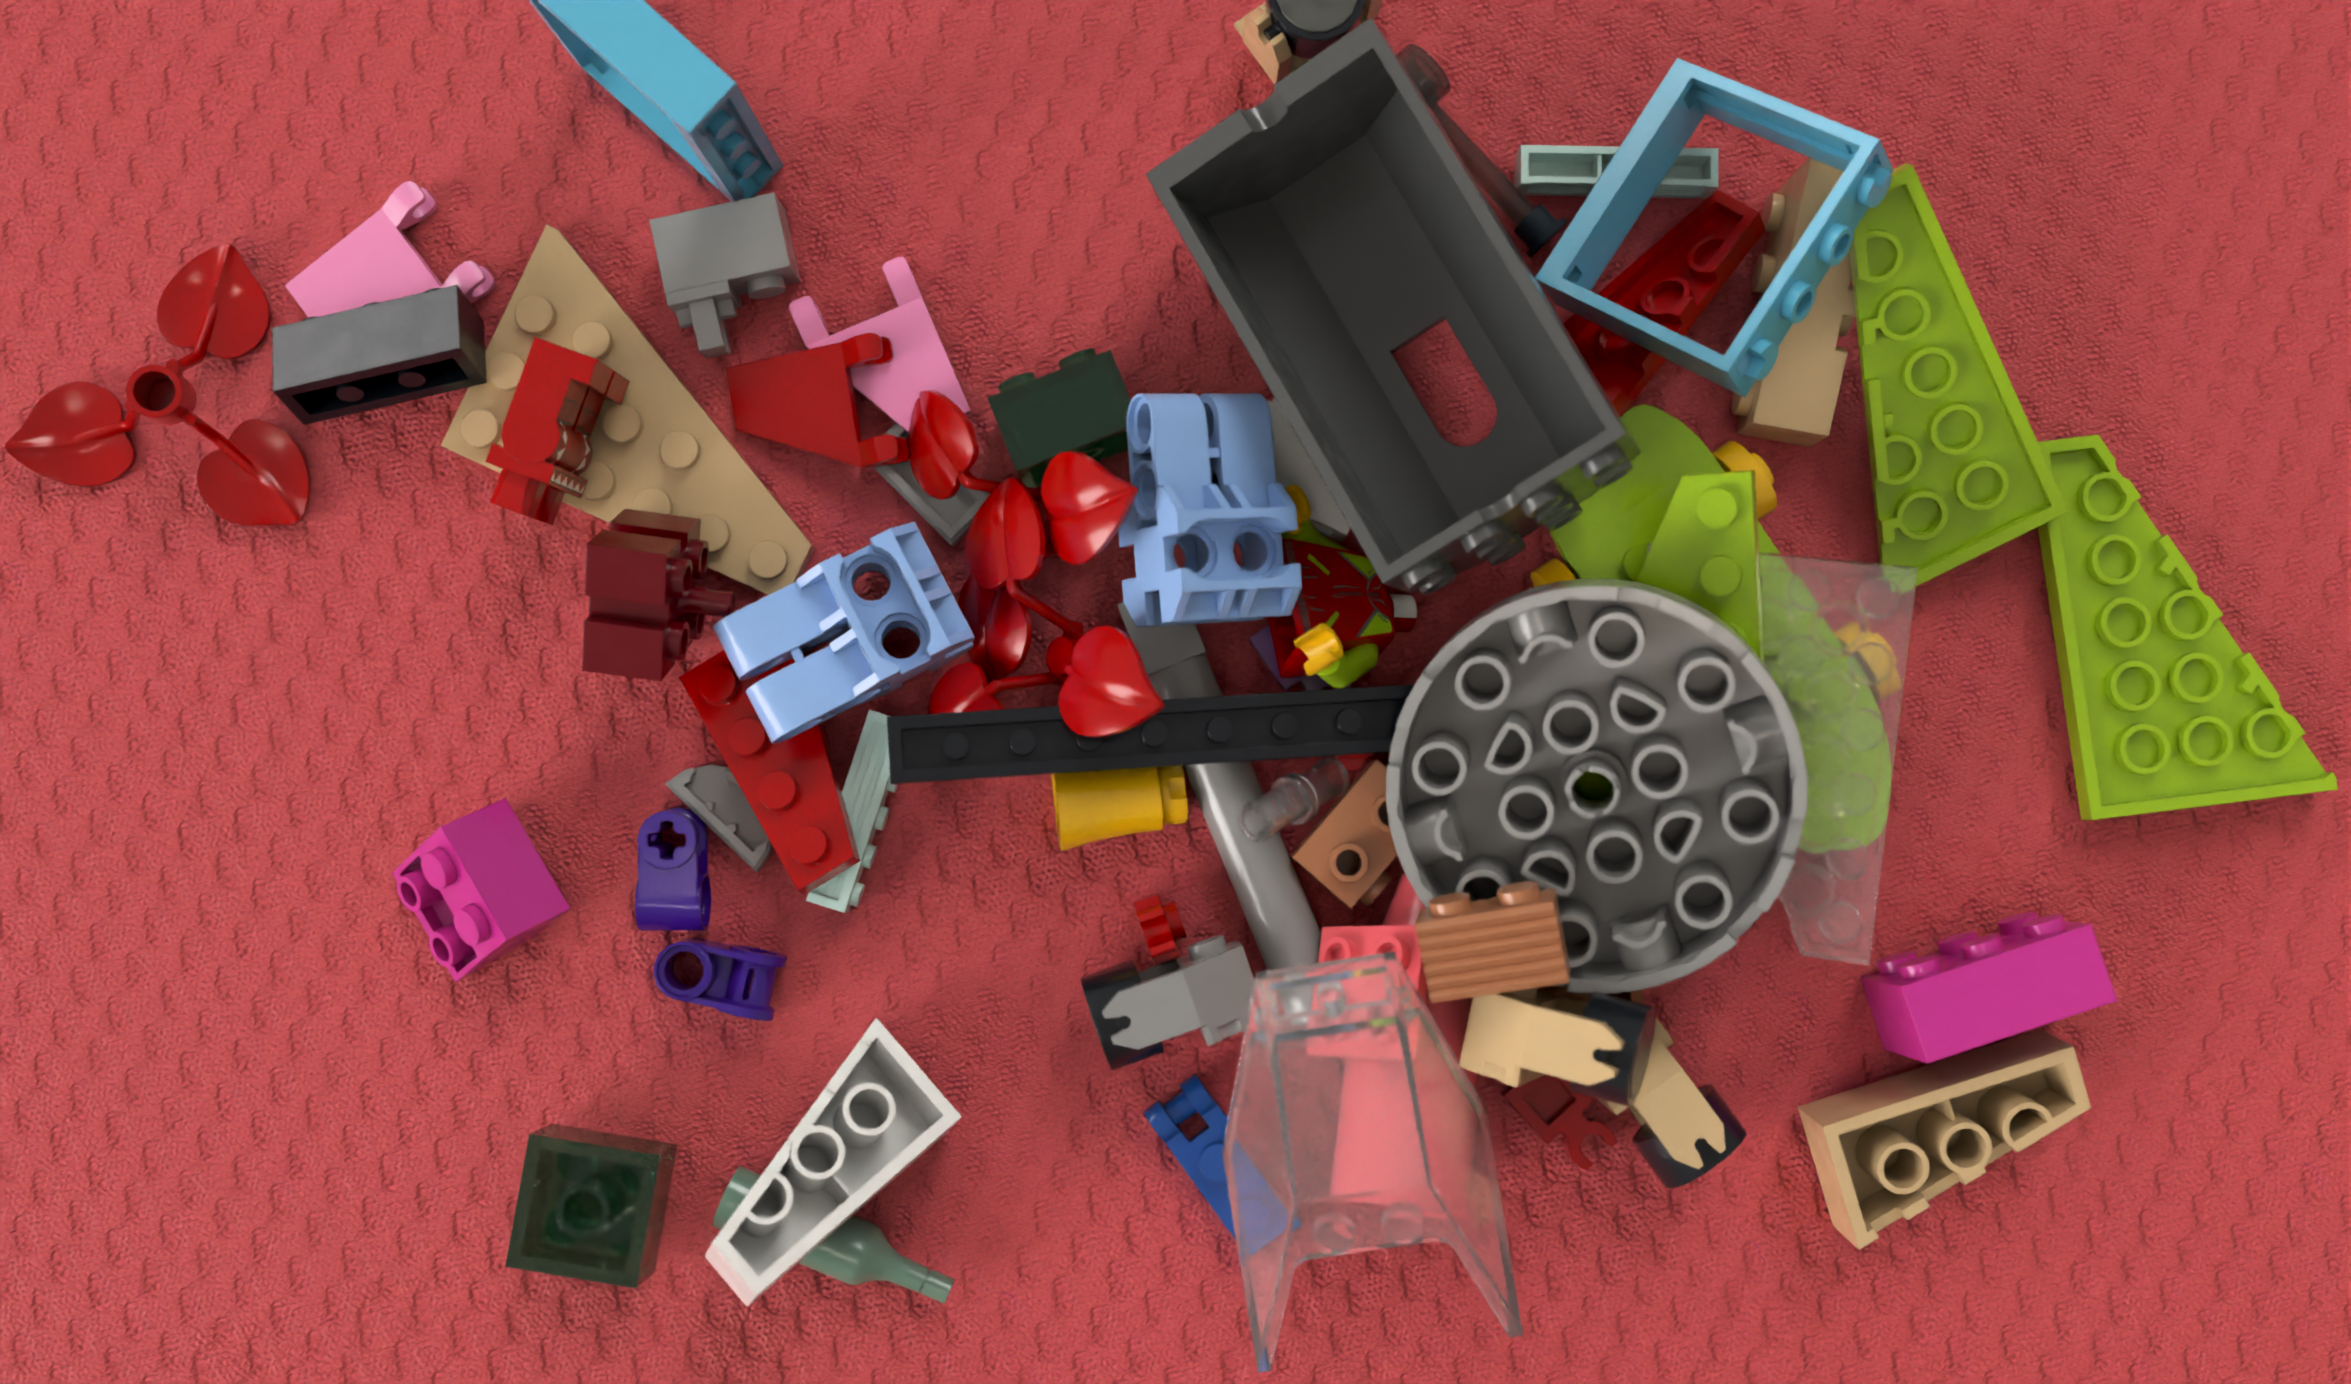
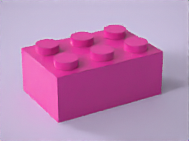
(1987, 986)

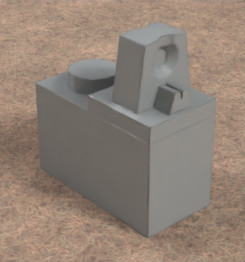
(718, 255)

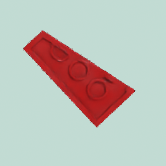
(1668, 287)
(784, 782)

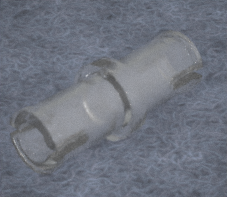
(1293, 799)

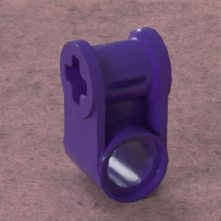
(672, 882)
(724, 978)

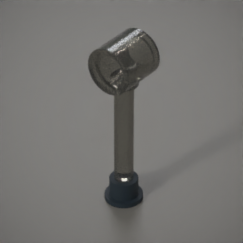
(1533, 223)

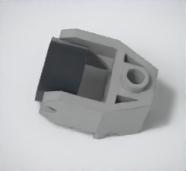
(1193, 992)

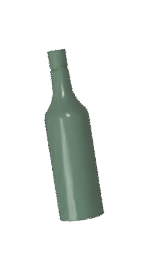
(852, 1252)

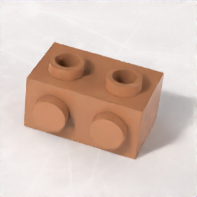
(1352, 842)

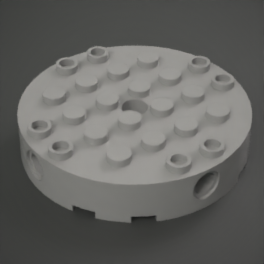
(1620, 688)

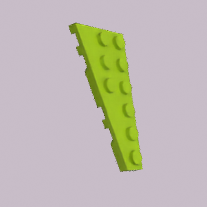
(1942, 419)

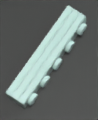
(1576, 169)
(864, 801)

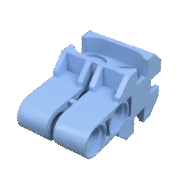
(1206, 484)
(827, 609)

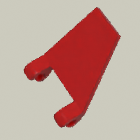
(811, 402)

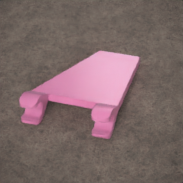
(381, 263)
(918, 352)

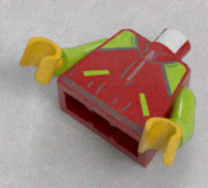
(1341, 611)

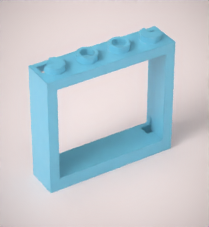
(667, 88)
(1641, 166)

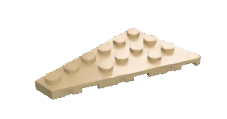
(649, 451)

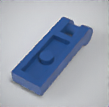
(1202, 1153)

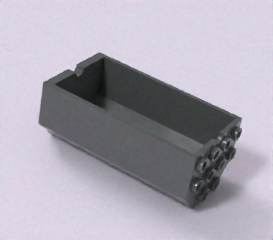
(1341, 236)

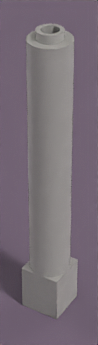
(1257, 870)

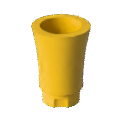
(1117, 803)

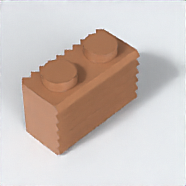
(1492, 943)

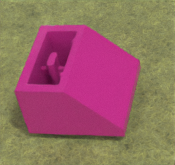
(479, 889)

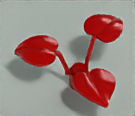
(80, 429)
(1077, 504)
(1099, 671)

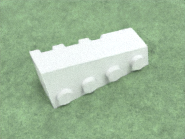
(842, 1153)

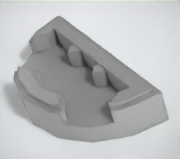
(721, 804)

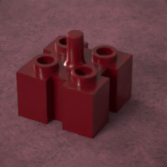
(645, 594)

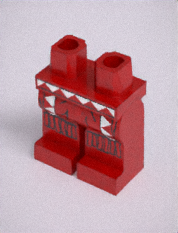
(551, 429)

